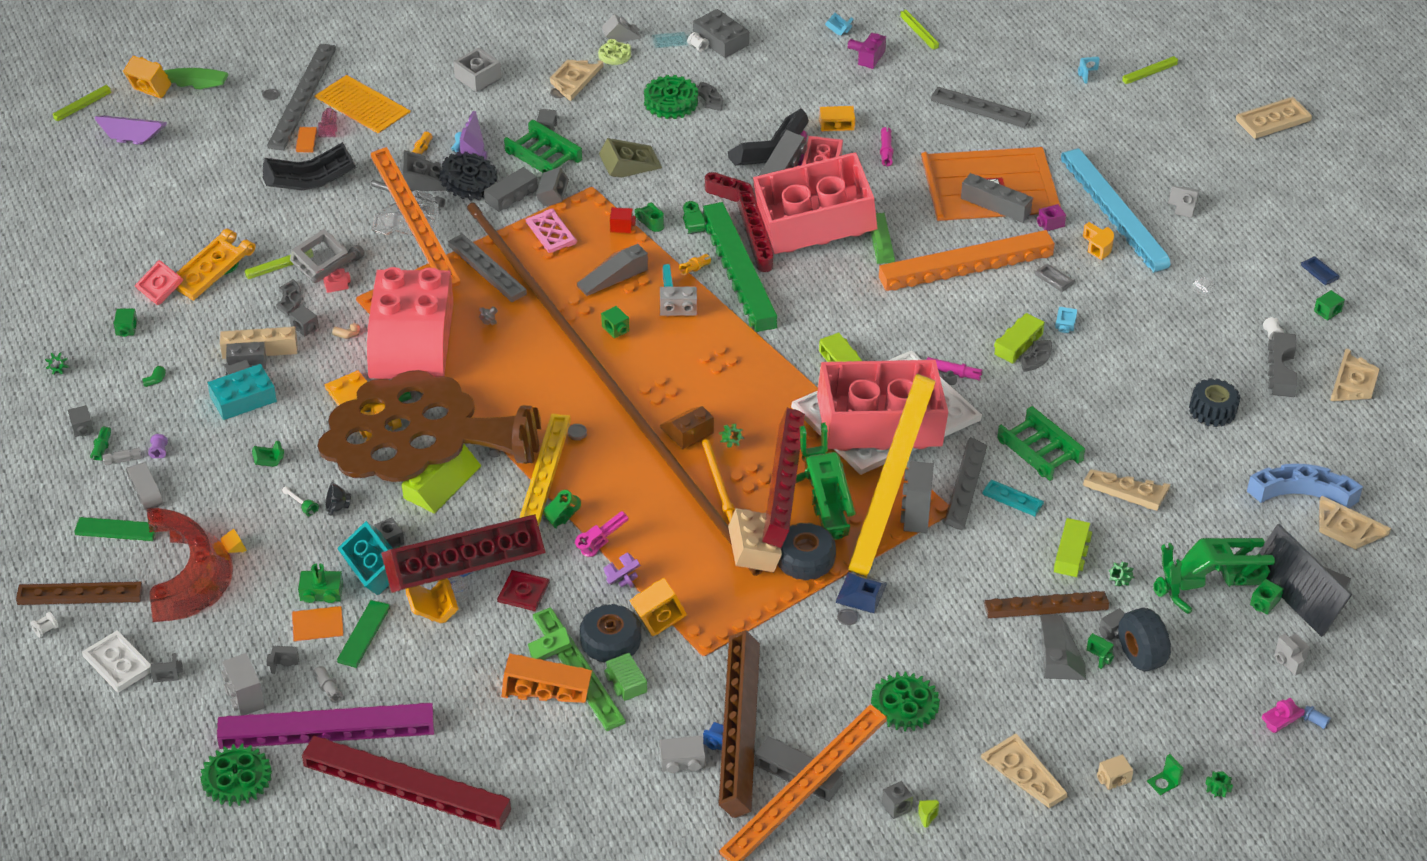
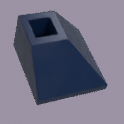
(861, 592)

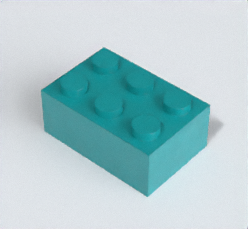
(242, 391)
(364, 556)

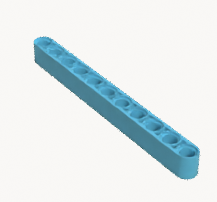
(1116, 210)

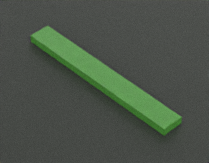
(597, 695)

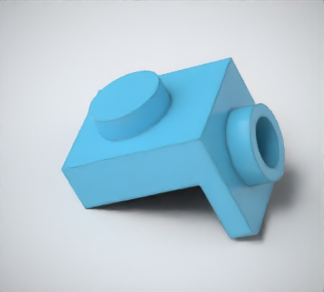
(838, 24)
(1066, 319)

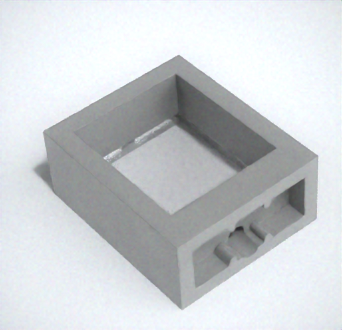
(317, 253)

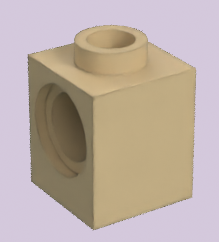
(1115, 772)

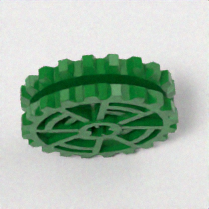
(671, 96)

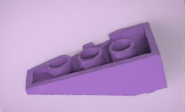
(471, 137)

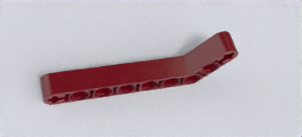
(743, 194)

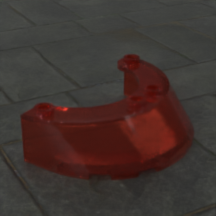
(204, 575)

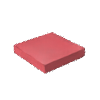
(159, 282)

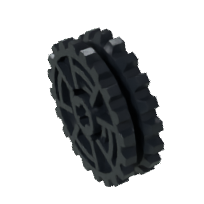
(467, 175)

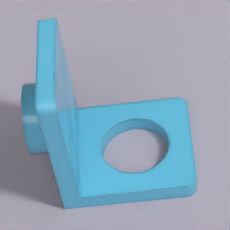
(1083, 70)

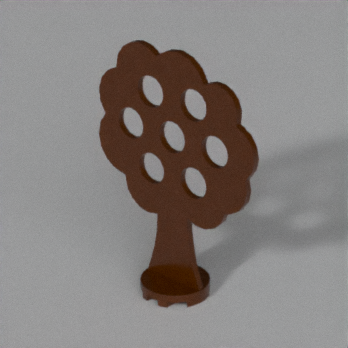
(509, 434)

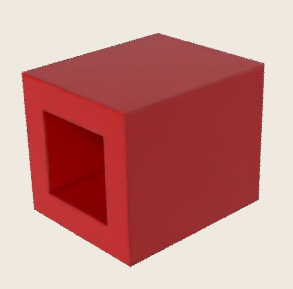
(622, 220)

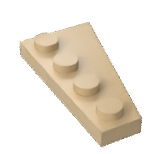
(1140, 493)
(1024, 769)

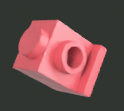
(337, 280)

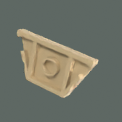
(574, 76)
(1355, 379)
(1348, 525)

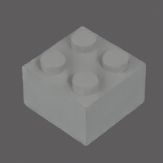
(477, 69)
(242, 685)

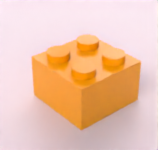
(147, 76)
(658, 607)

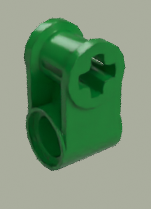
(651, 217)
(693, 218)
(560, 509)

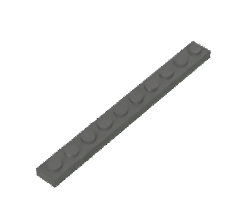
(301, 97)

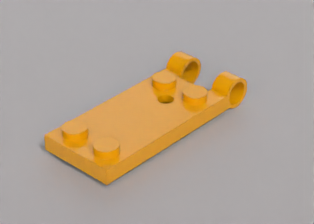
(207, 269)
(345, 389)

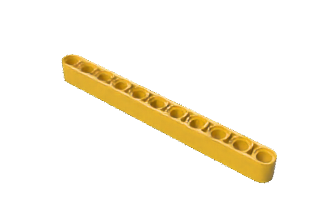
(891, 475)

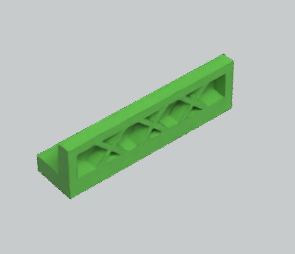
(881, 241)

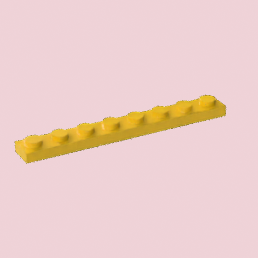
(546, 466)

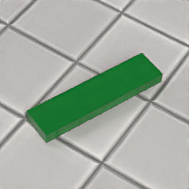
(114, 529)
(363, 634)

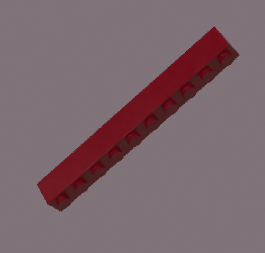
(783, 478)
(407, 782)

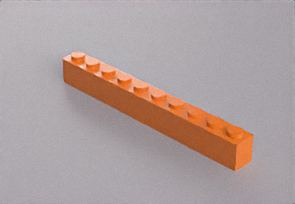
(966, 260)

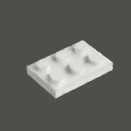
(117, 661)

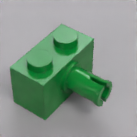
(320, 585)

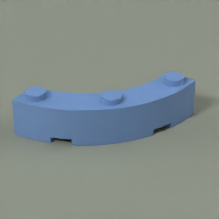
(1304, 480)

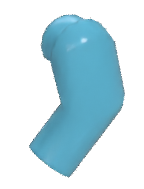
(456, 147)

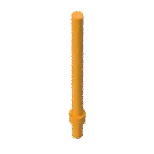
(728, 507)

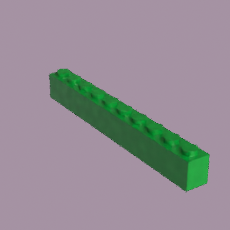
(739, 268)

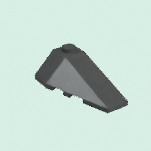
(420, 173)
(615, 269)
(1059, 650)

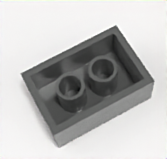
(722, 32)
(917, 496)

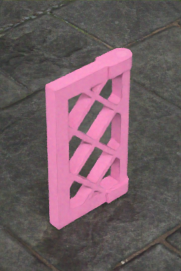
(560, 243)

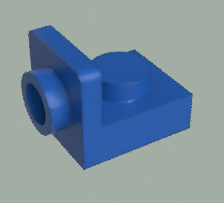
(713, 737)

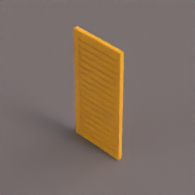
(362, 104)

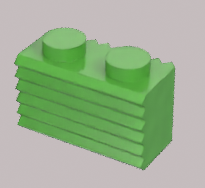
(626, 677)

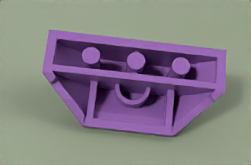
(129, 128)

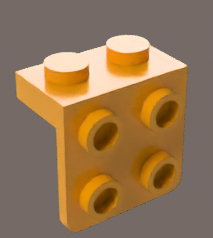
(433, 604)

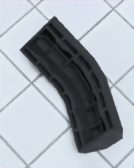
(760, 151)
(308, 173)

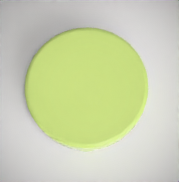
(614, 52)

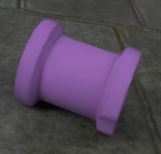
(158, 443)

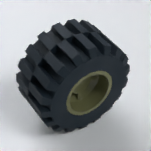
(1214, 402)

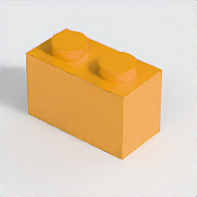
(837, 118)

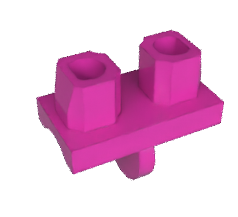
(1282, 715)

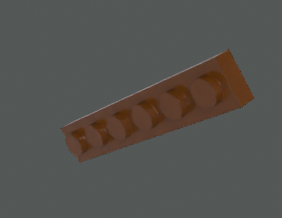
(79, 593)
(1046, 604)

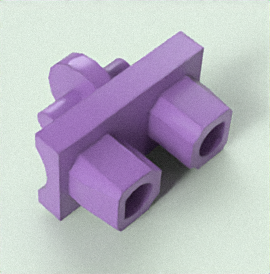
(614, 575)

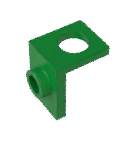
(1172, 774)

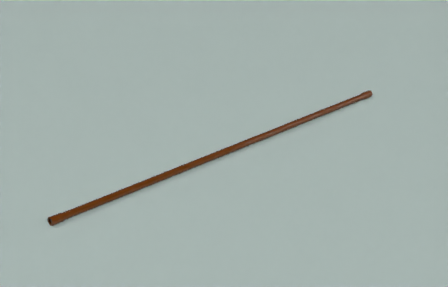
(478, 215)

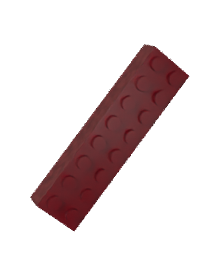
(463, 553)

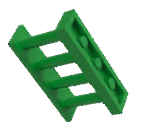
(546, 138)
(1046, 429)

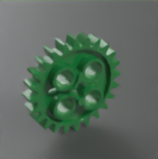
(906, 701)
(236, 775)

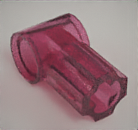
(328, 123)

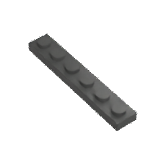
(981, 107)
(487, 267)
(965, 484)

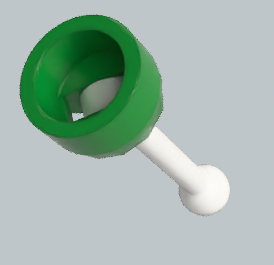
(306, 505)

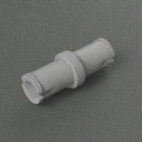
(327, 684)

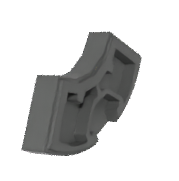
(711, 96)
(291, 297)
(1037, 356)

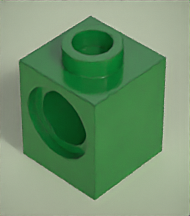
(1329, 305)
(125, 322)
(615, 322)
(1266, 597)

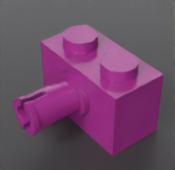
(869, 50)

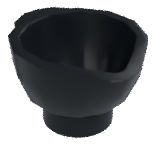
(336, 499)

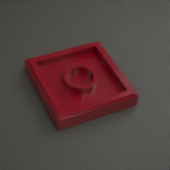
(523, 590)

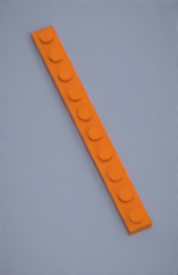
(412, 213)
(803, 785)

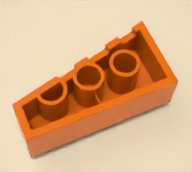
(545, 680)

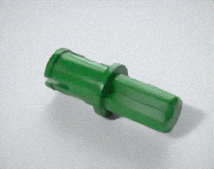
(101, 443)

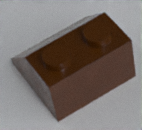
(689, 426)

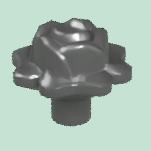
(488, 316)

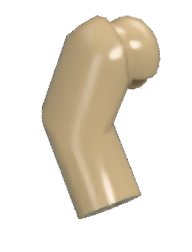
(346, 333)

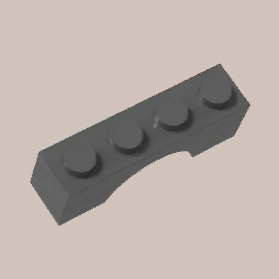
(1282, 380)

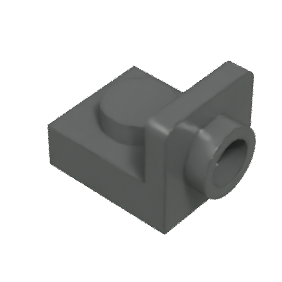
(282, 655)
(167, 671)

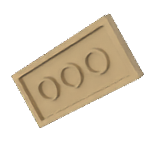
(1273, 117)

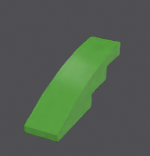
(197, 77)

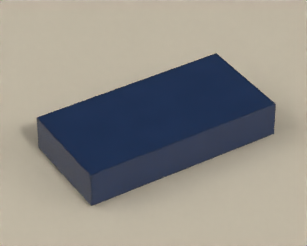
(1320, 270)

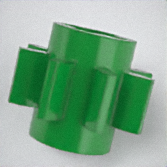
(55, 368)
(727, 433)
(1121, 574)
(1219, 784)

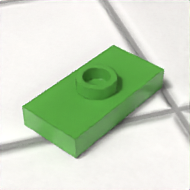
(550, 644)

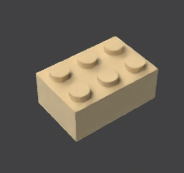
(746, 538)

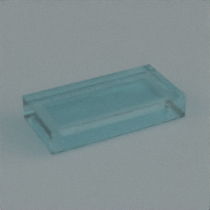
(669, 40)

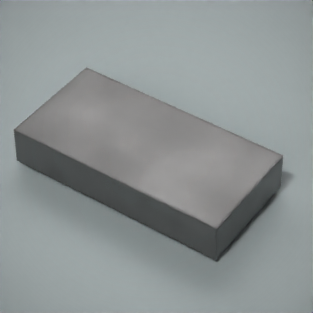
(1054, 277)

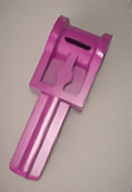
(596, 536)

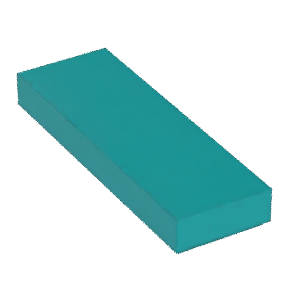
(1013, 497)

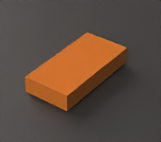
(306, 139)

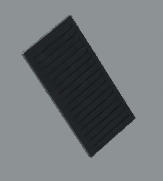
(1305, 581)

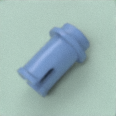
(1316, 717)

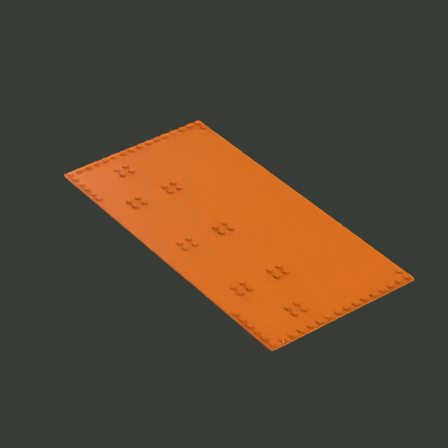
(664, 371)

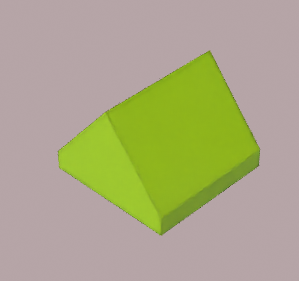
(928, 811)

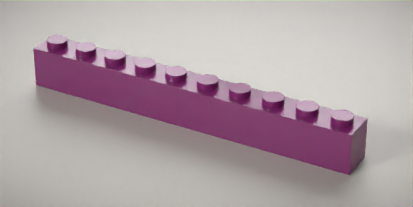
(332, 724)

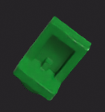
(268, 456)
(1100, 648)

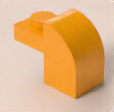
(1099, 240)

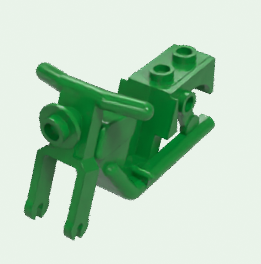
(830, 489)
(1212, 555)

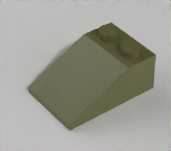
(628, 158)

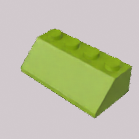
(440, 481)

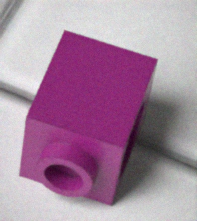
(1051, 217)

